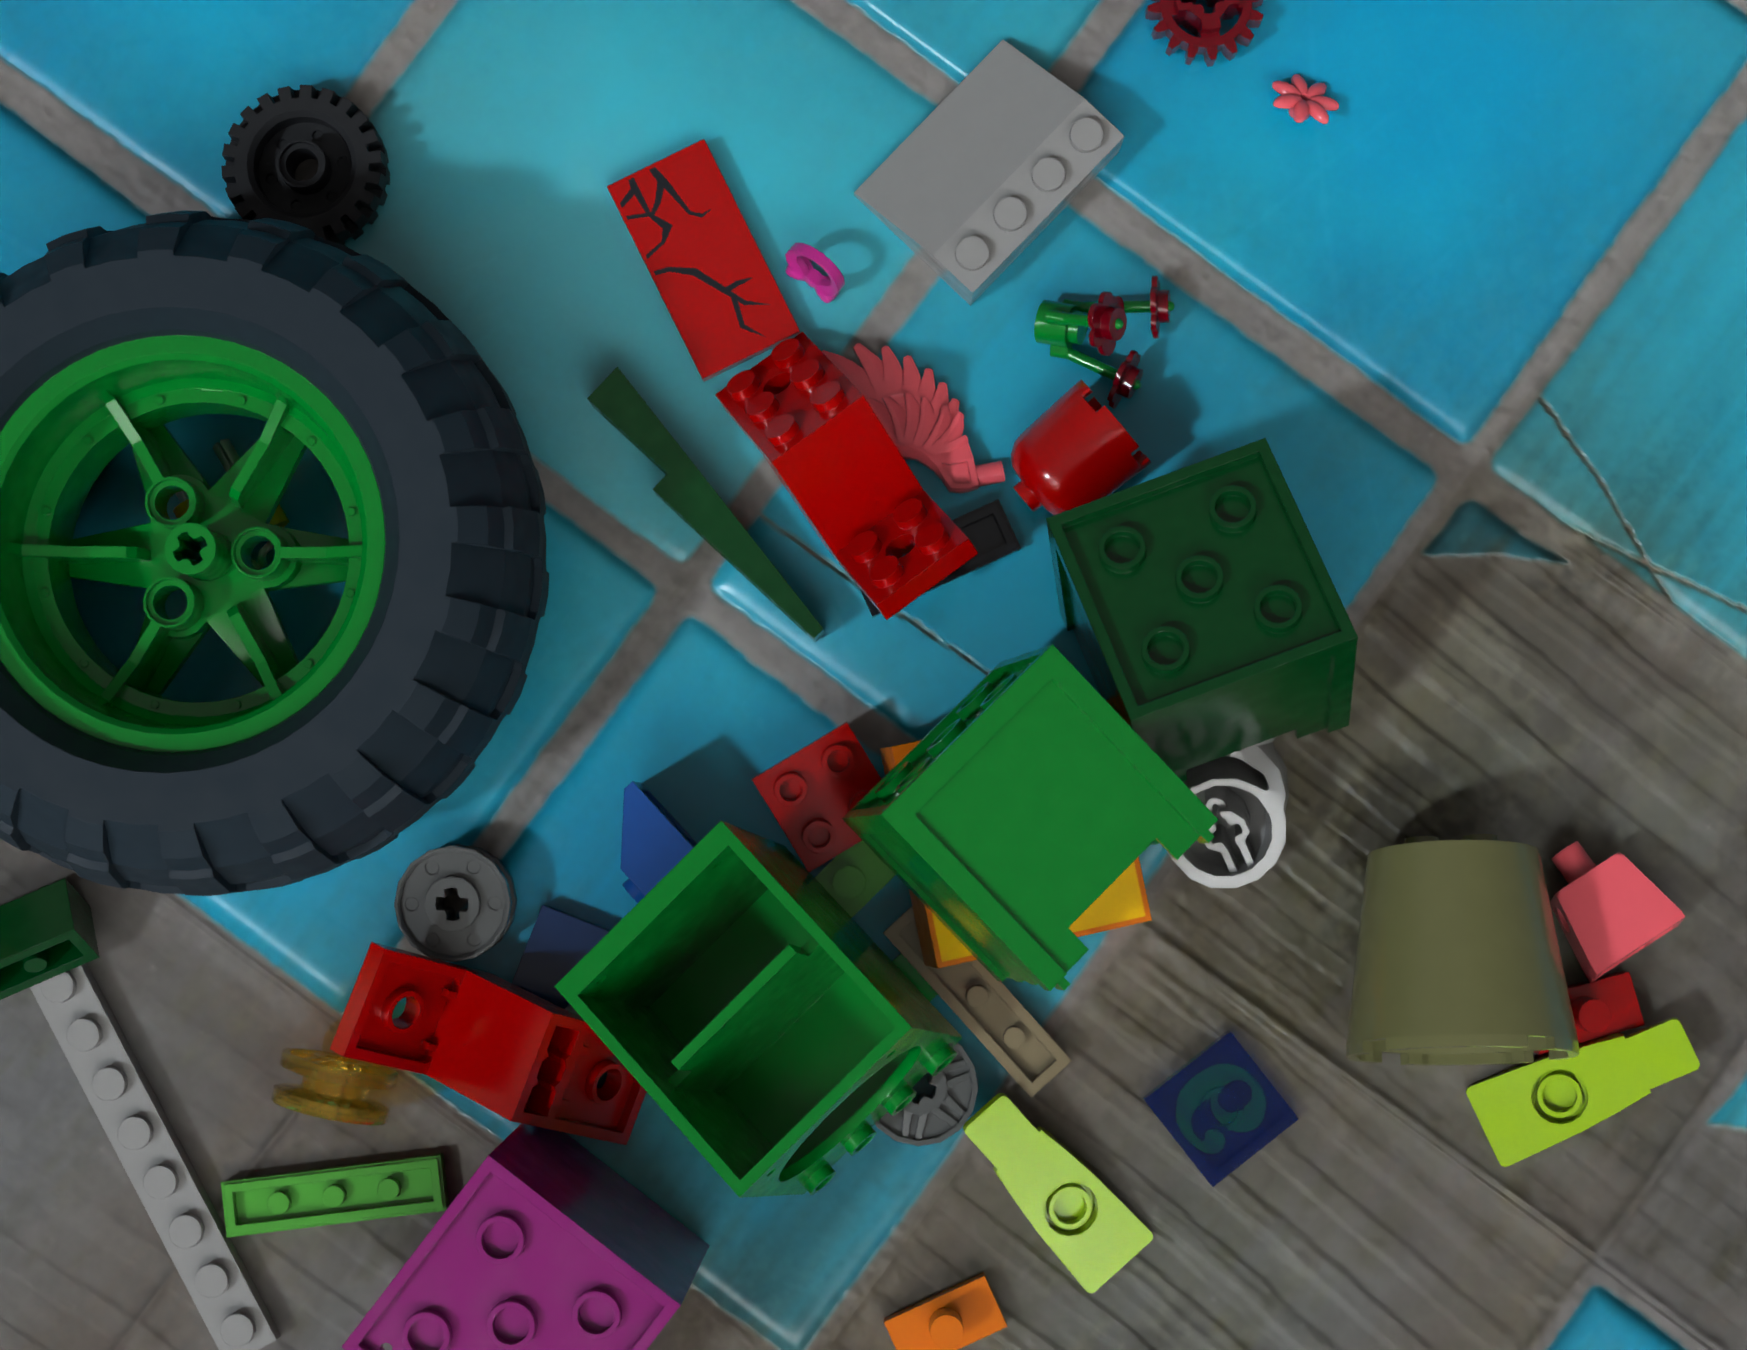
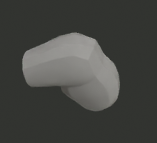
(1250, 801)

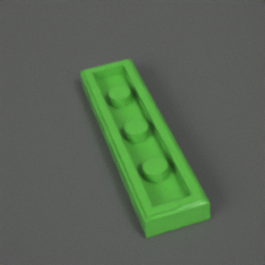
(334, 1195)

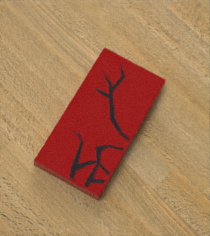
(703, 260)

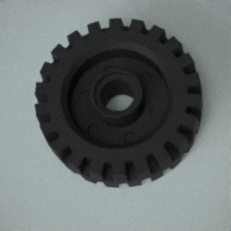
(300, 128)

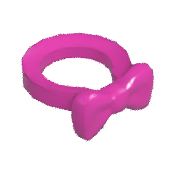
(801, 268)

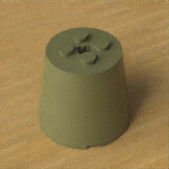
(1458, 957)

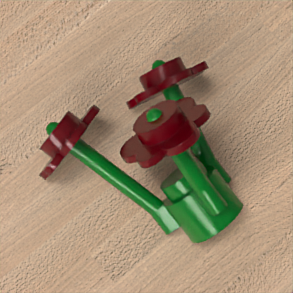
(1067, 324)

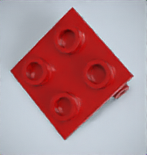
(815, 791)

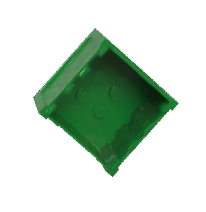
(1025, 814)

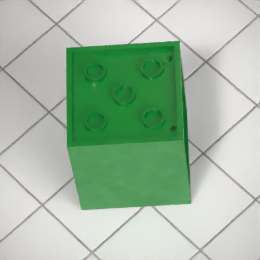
(758, 1015)

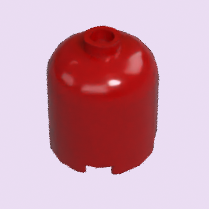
(1074, 454)

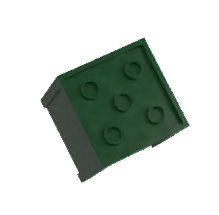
(1206, 609)

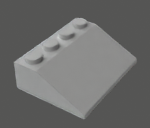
(990, 169)

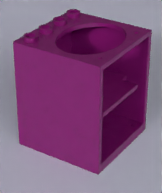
(539, 1258)

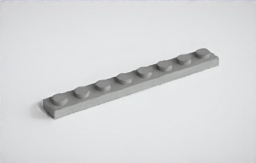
(155, 1161)

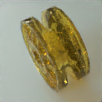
(334, 1087)

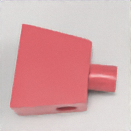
(1609, 909)

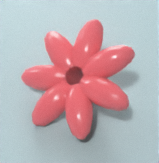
(1304, 100)

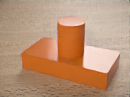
(948, 1318)

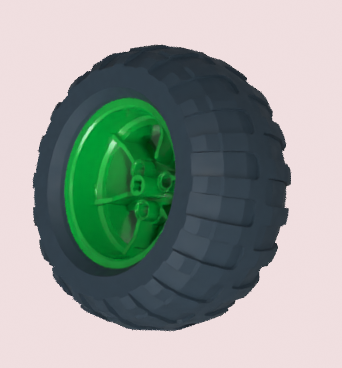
(435, 570)

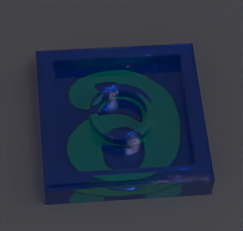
(1220, 1108)

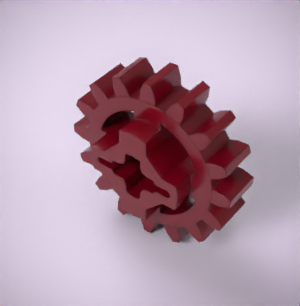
(1204, 26)

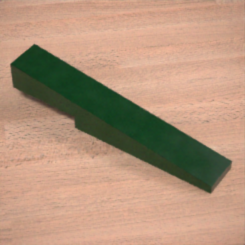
(694, 498)

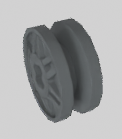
(432, 925)
(942, 1112)

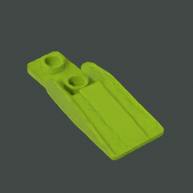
(1556, 1099)
(1058, 1194)

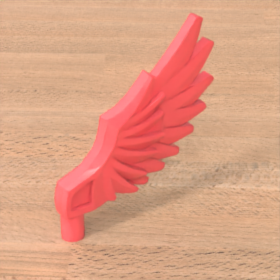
(918, 417)

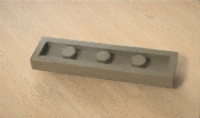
(987, 1011)

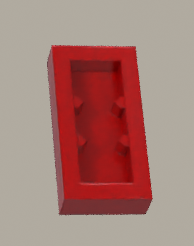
(1604, 1006)

